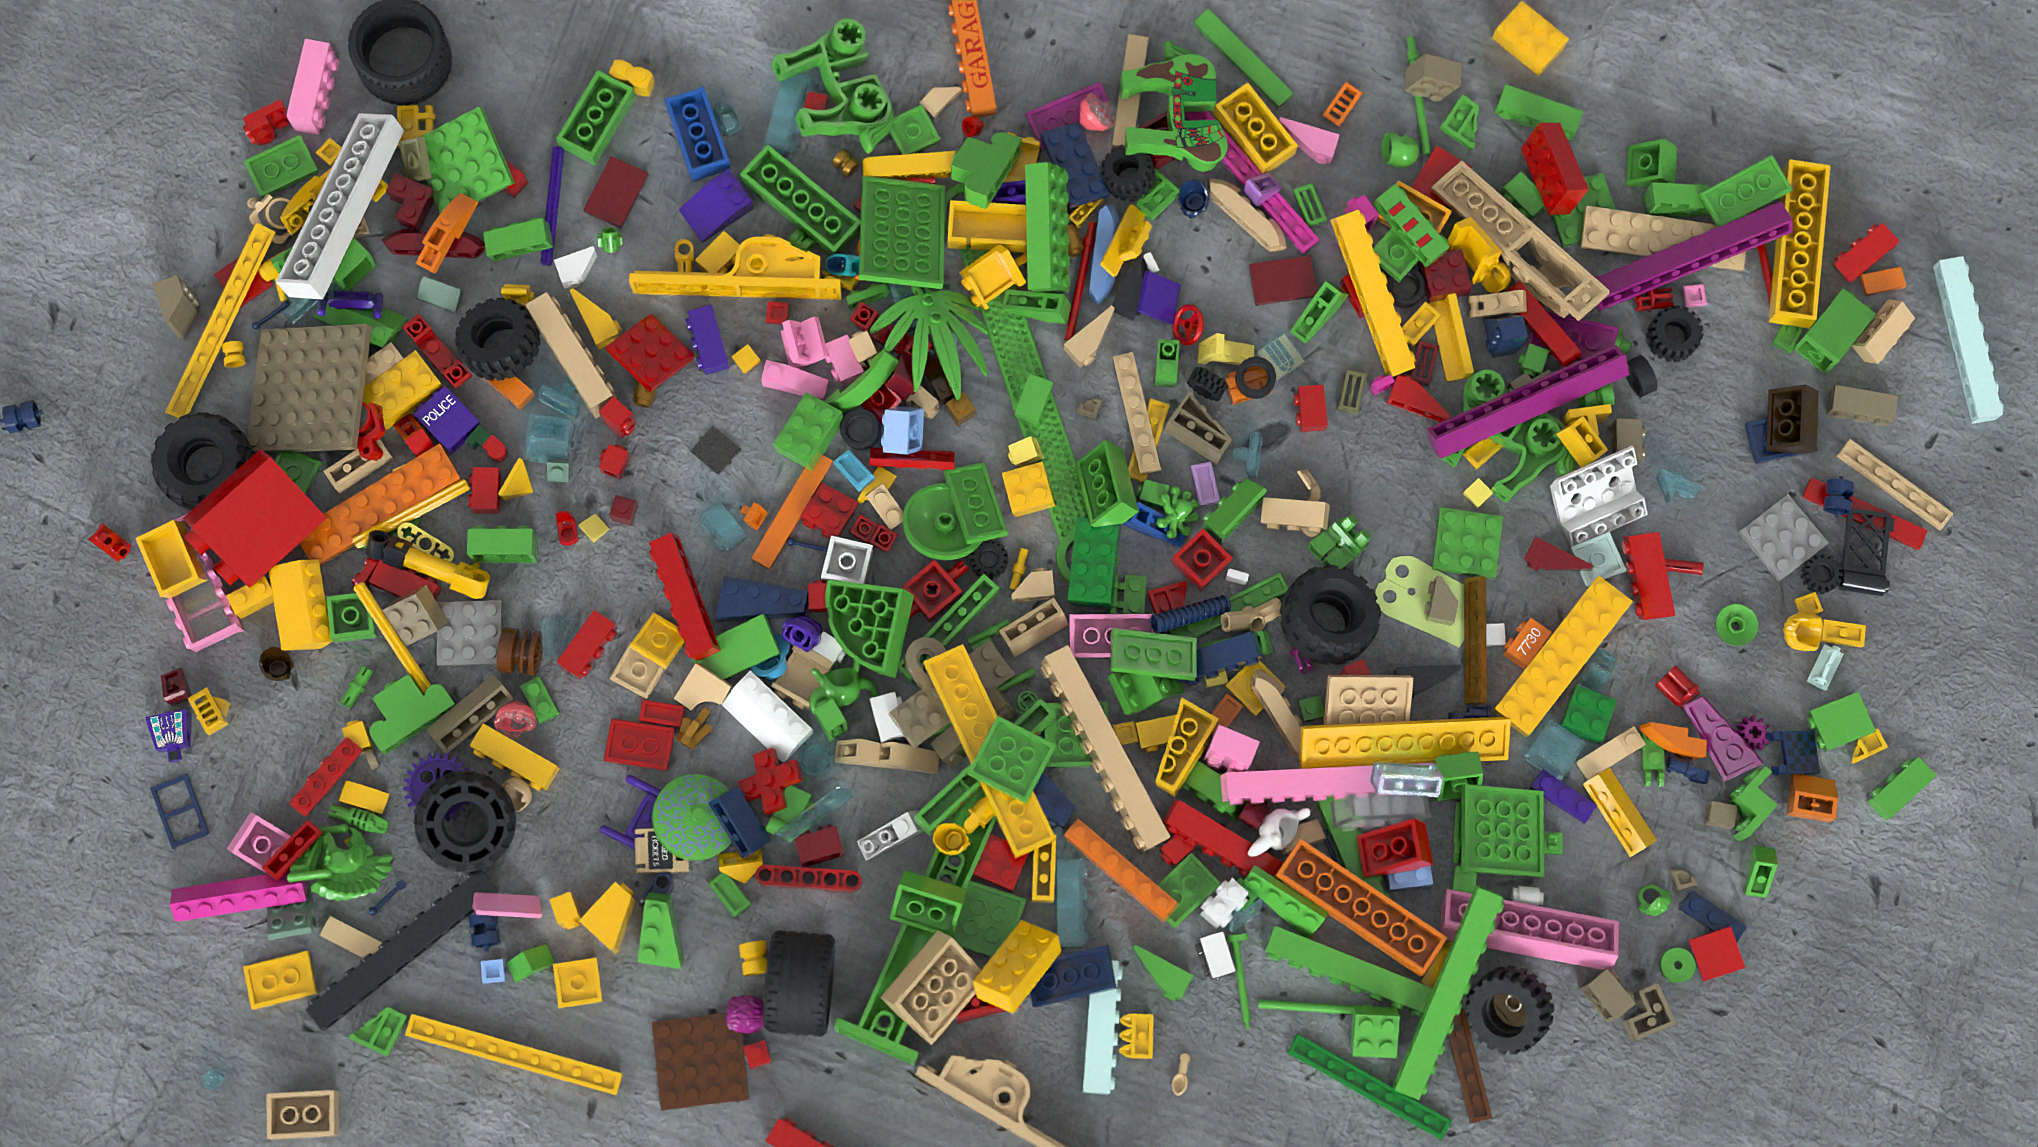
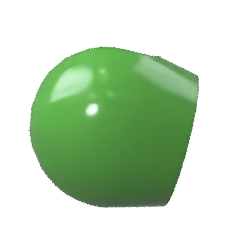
(1403, 151)

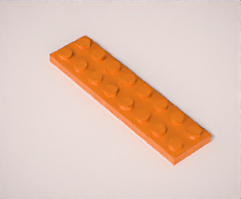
(379, 502)

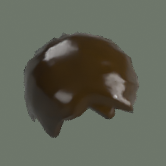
(276, 664)

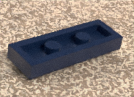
(1710, 915)

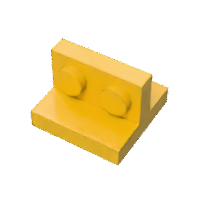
(1593, 415)

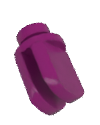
(1295, 653)

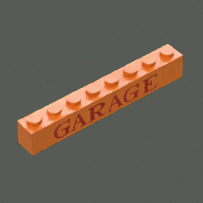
(973, 58)

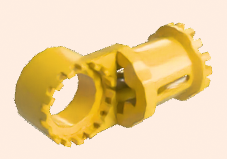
(686, 259)

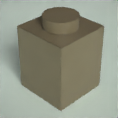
(1721, 815)

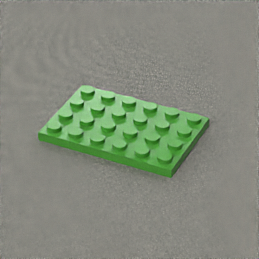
(902, 232)

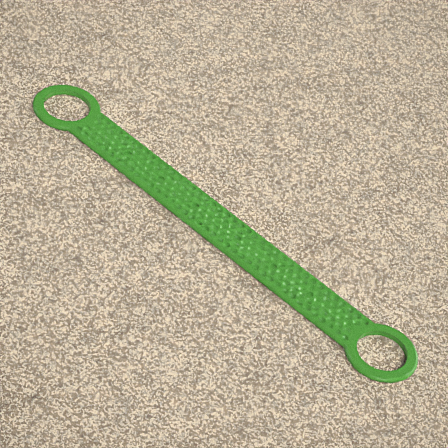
(1017, 359)

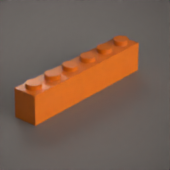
(1121, 870)

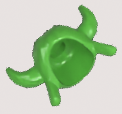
(841, 685)

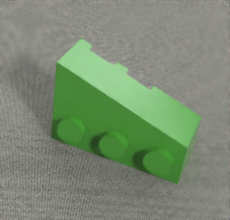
(1207, 788)

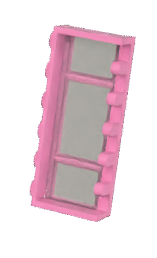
(204, 610)

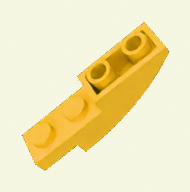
(302, 203)

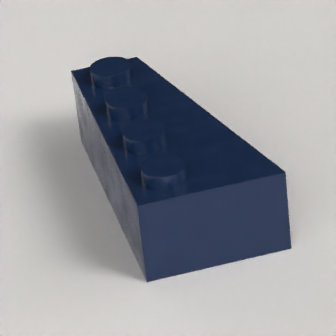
(748, 599)

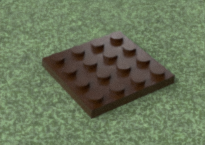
(699, 1062)

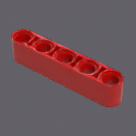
(1547, 330)
(800, 872)

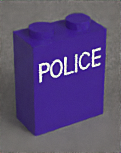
(446, 419)

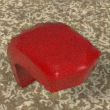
(566, 528)

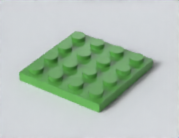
(466, 159)
(1502, 831)

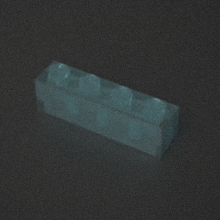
(783, 123)
(1070, 903)

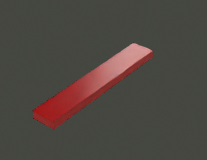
(1903, 530)

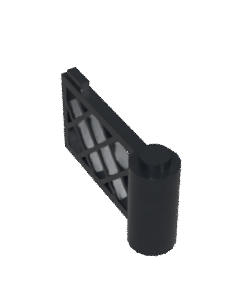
(1866, 579)

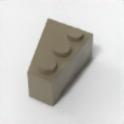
(1198, 430)

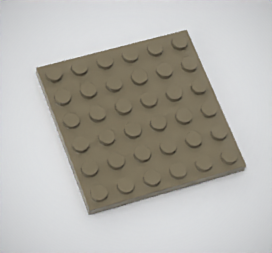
(309, 388)

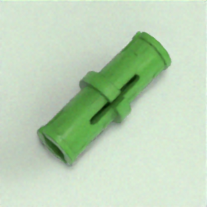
(356, 687)

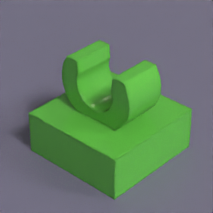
(1553, 843)

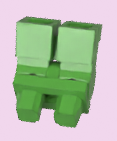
(1340, 543)

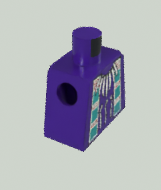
(171, 732)

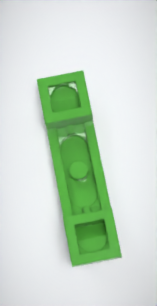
(866, 385)

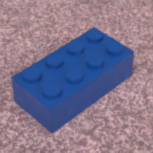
(697, 134)

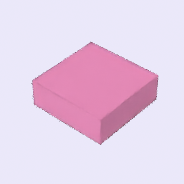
(1694, 295)

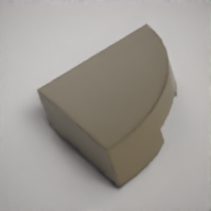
(1090, 408)
(1682, 879)

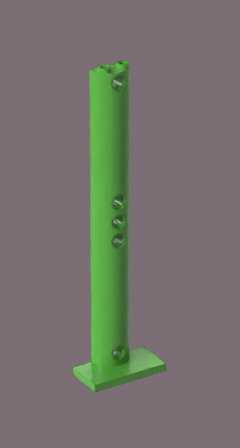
(909, 944)

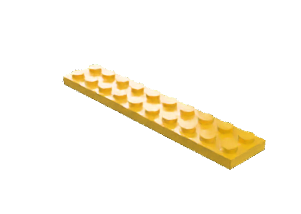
(972, 720)
(1402, 741)

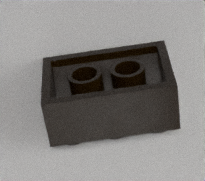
(1792, 419)

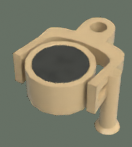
(272, 212)

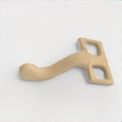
(1315, 493)

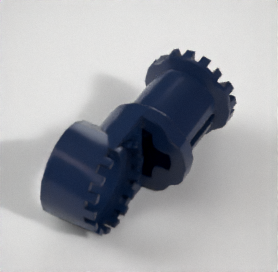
(1472, 712)
(1685, 767)

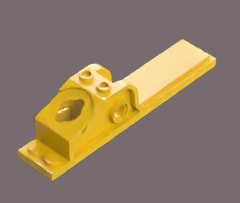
(760, 270)

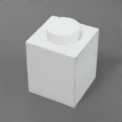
(830, 649)

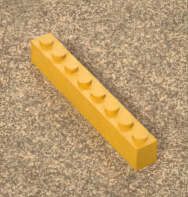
(1373, 293)

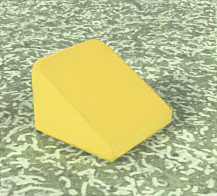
(593, 528)

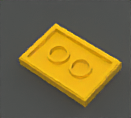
(280, 980)

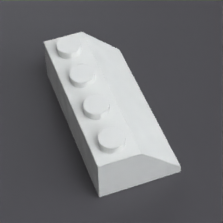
(767, 716)

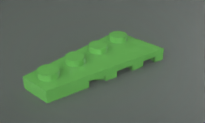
(1290, 905)

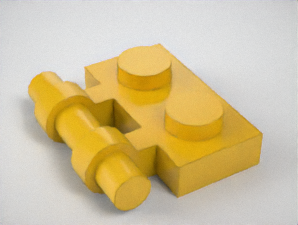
(409, 120)

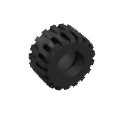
(1131, 186)
(1663, 345)

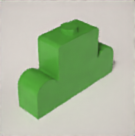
(985, 166)
(407, 712)

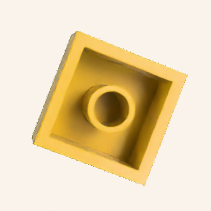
(1028, 489)

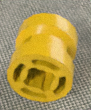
(233, 354)

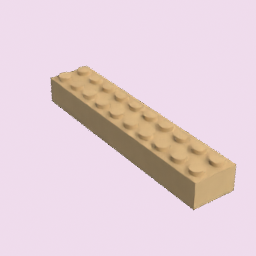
(1104, 749)

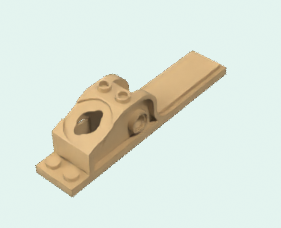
(1511, 230)
(982, 1091)

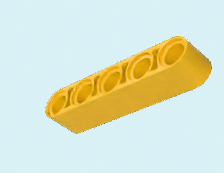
(909, 165)

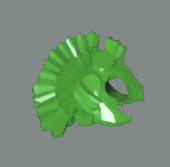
(353, 870)

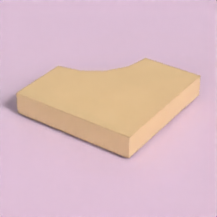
(702, 686)

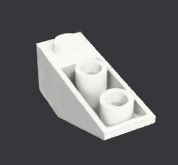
(890, 835)

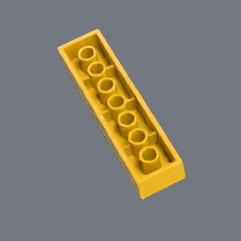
(1800, 252)
(1562, 656)

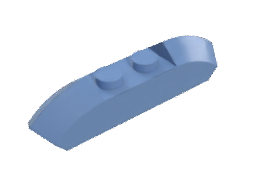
(1101, 281)

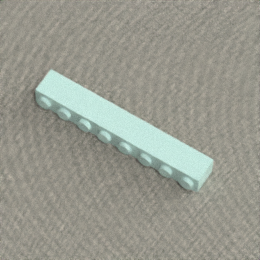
(1968, 340)

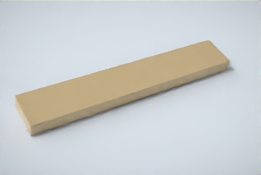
(1128, 108)
(1895, 484)

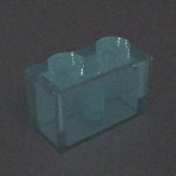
(723, 527)

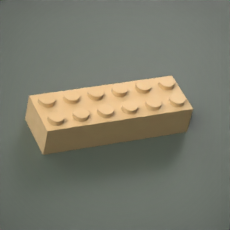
(570, 353)

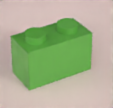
(1523, 196)
(1033, 399)

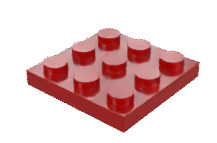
(650, 352)

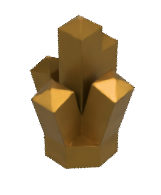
(694, 731)

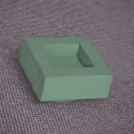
(558, 470)

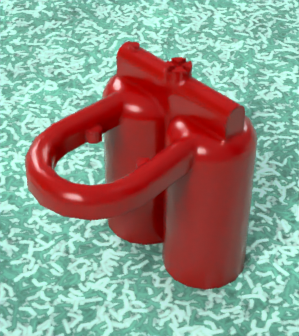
(1678, 687)

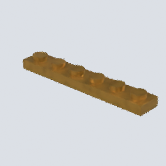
(1475, 641)

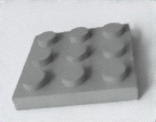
(1783, 537)
(470, 633)

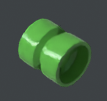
(1598, 397)

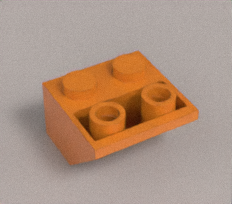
(1812, 798)

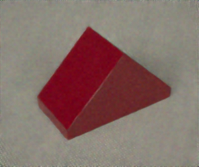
(175, 687)

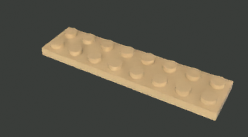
(1642, 234)

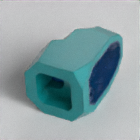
(843, 265)

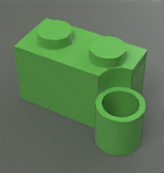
(796, 801)

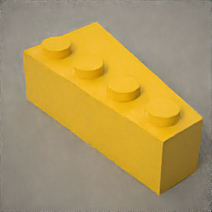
(1185, 745)

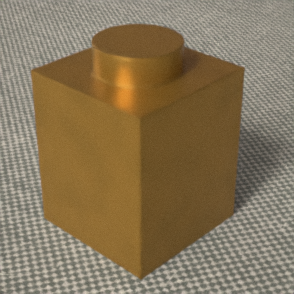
(961, 409)

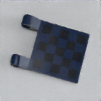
(1798, 752)

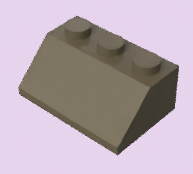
(177, 304)

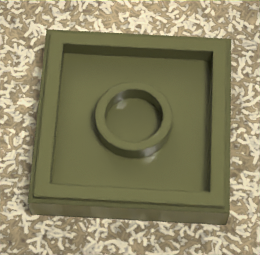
(415, 159)

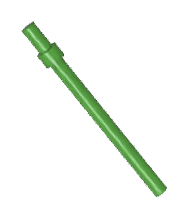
(1412, 56)
(1303, 1006)

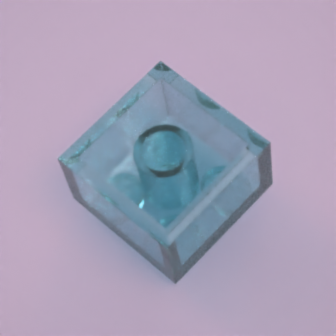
(1554, 749)

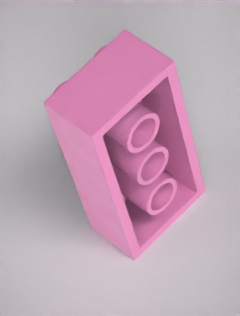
(312, 87)
(1092, 632)
(1230, 751)

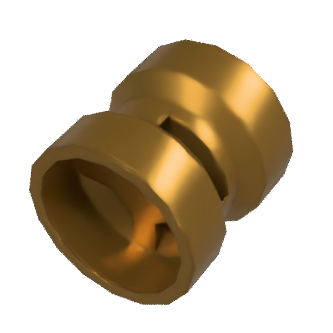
(845, 163)

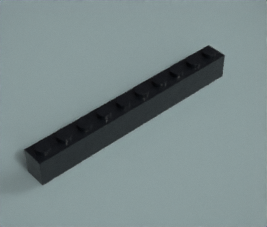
(398, 952)

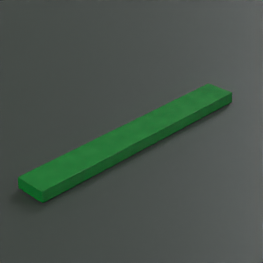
(1369, 1086)

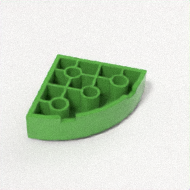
(869, 622)

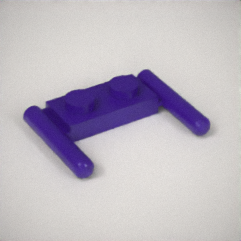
(351, 299)
(642, 818)

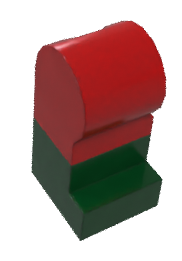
(489, 443)

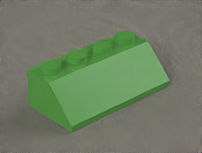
(1107, 485)

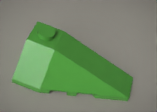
(382, 331)

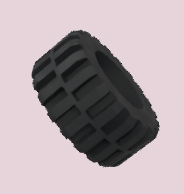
(488, 319)
(1489, 1025)

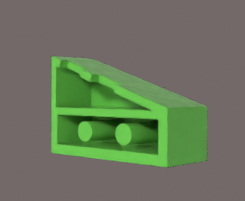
(1674, 200)
(659, 933)

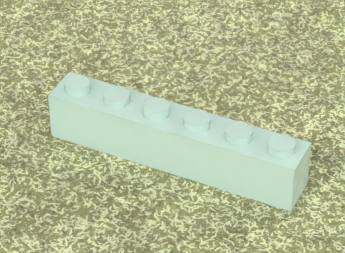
(1101, 1038)

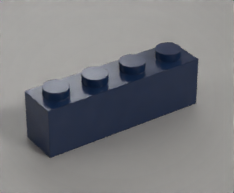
(1226, 656)

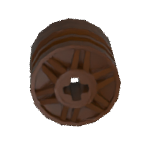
(524, 651)

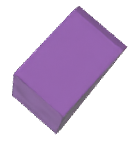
(1261, 188)

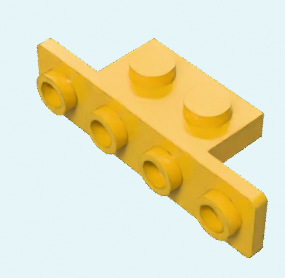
(1126, 241)

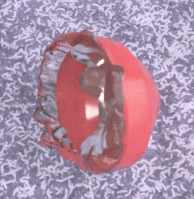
(1096, 114)
(515, 719)

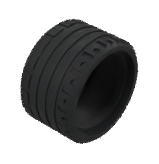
(387, 16)
(799, 983)

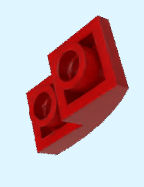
(873, 534)

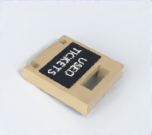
(655, 856)

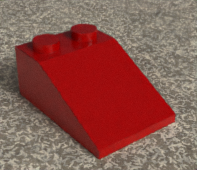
(1395, 849)

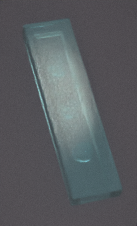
(813, 814)

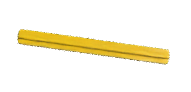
(414, 511)
(391, 636)

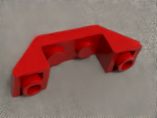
(865, 317)
(436, 351)

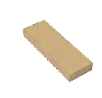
(349, 938)

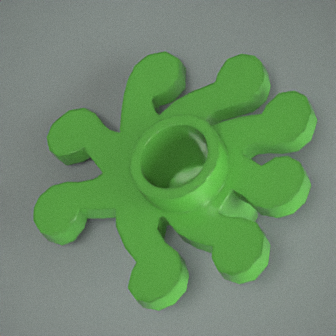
(1178, 512)

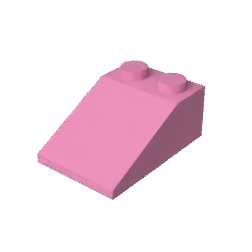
(257, 841)

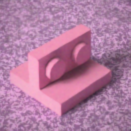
(804, 342)

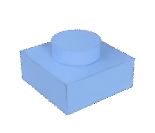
(493, 971)

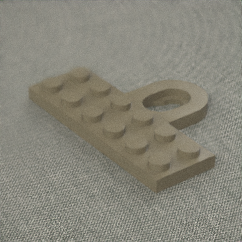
(924, 712)

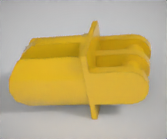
(979, 814)

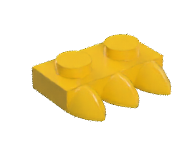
(1139, 1036)

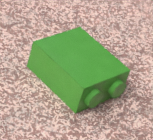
(1840, 722)

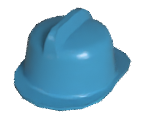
(775, 666)

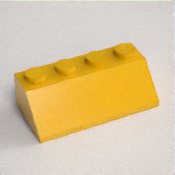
(300, 605)

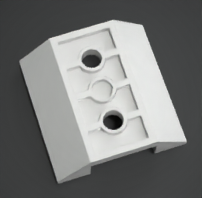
(1599, 505)

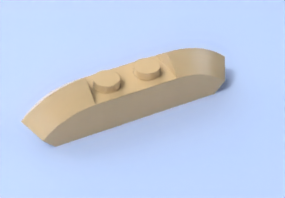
(1253, 221)
(1277, 707)

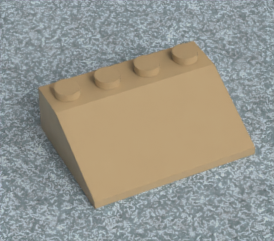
(933, 987)

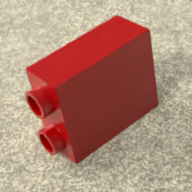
(252, 520)

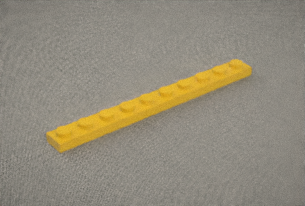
(220, 321)
(514, 1054)

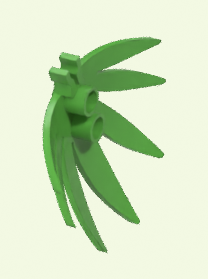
(933, 315)

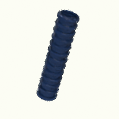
(1190, 613)

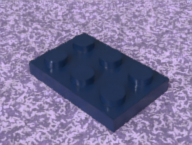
(1757, 436)

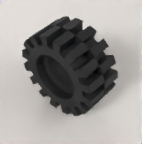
(1207, 384)
(1830, 565)
(998, 568)

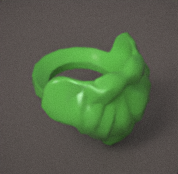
(1658, 905)

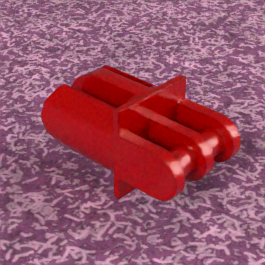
(1655, 299)

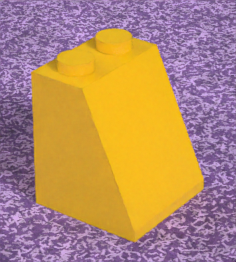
(610, 916)

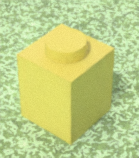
(1025, 452)

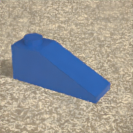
(1146, 522)

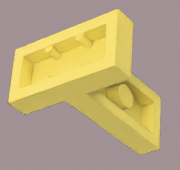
(1223, 351)

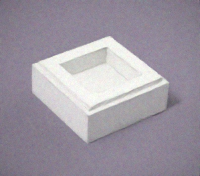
(1150, 264)
(1237, 576)
(1495, 634)

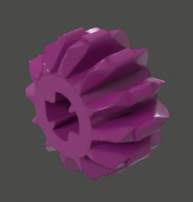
(1757, 728)

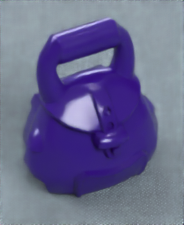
(802, 632)

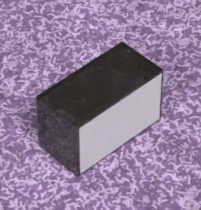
(1216, 956)

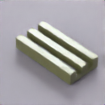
(1348, 408)

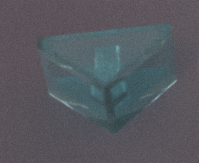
(1598, 671)

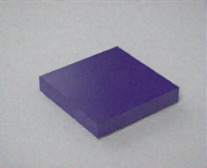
(1158, 297)

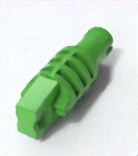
(360, 819)

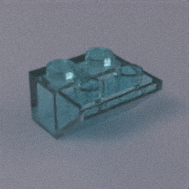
(548, 438)

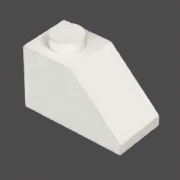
(575, 267)

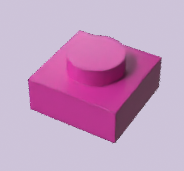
(1381, 384)

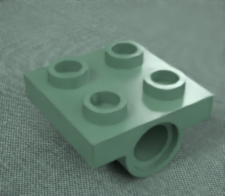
(291, 919)

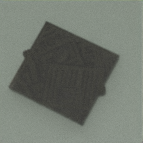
(715, 450)

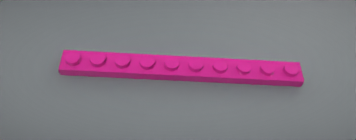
(1276, 205)

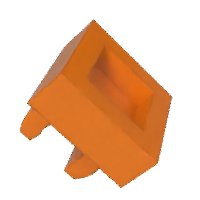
(754, 516)

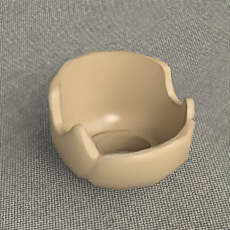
(519, 792)

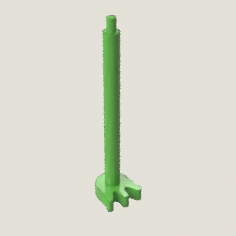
(1240, 975)

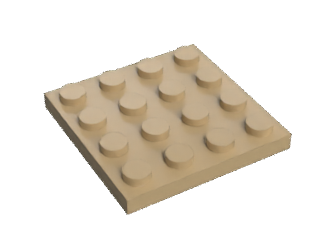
(1368, 699)

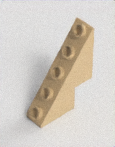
(886, 755)

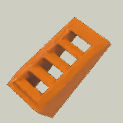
(1352, 90)

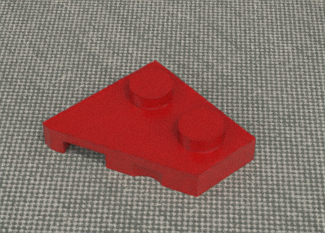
(1168, 597)

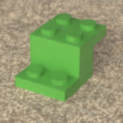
(1143, 692)
(1751, 803)

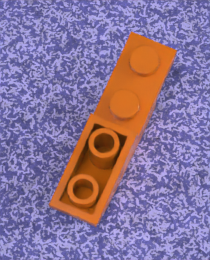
(444, 230)

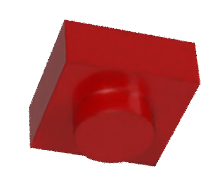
(777, 312)

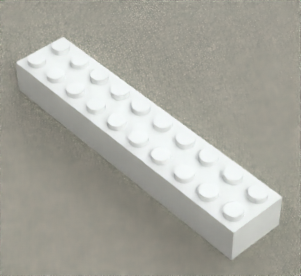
(340, 206)

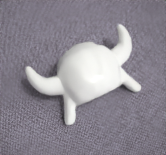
(1278, 830)

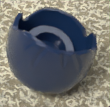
(1193, 198)

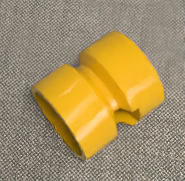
(754, 957)

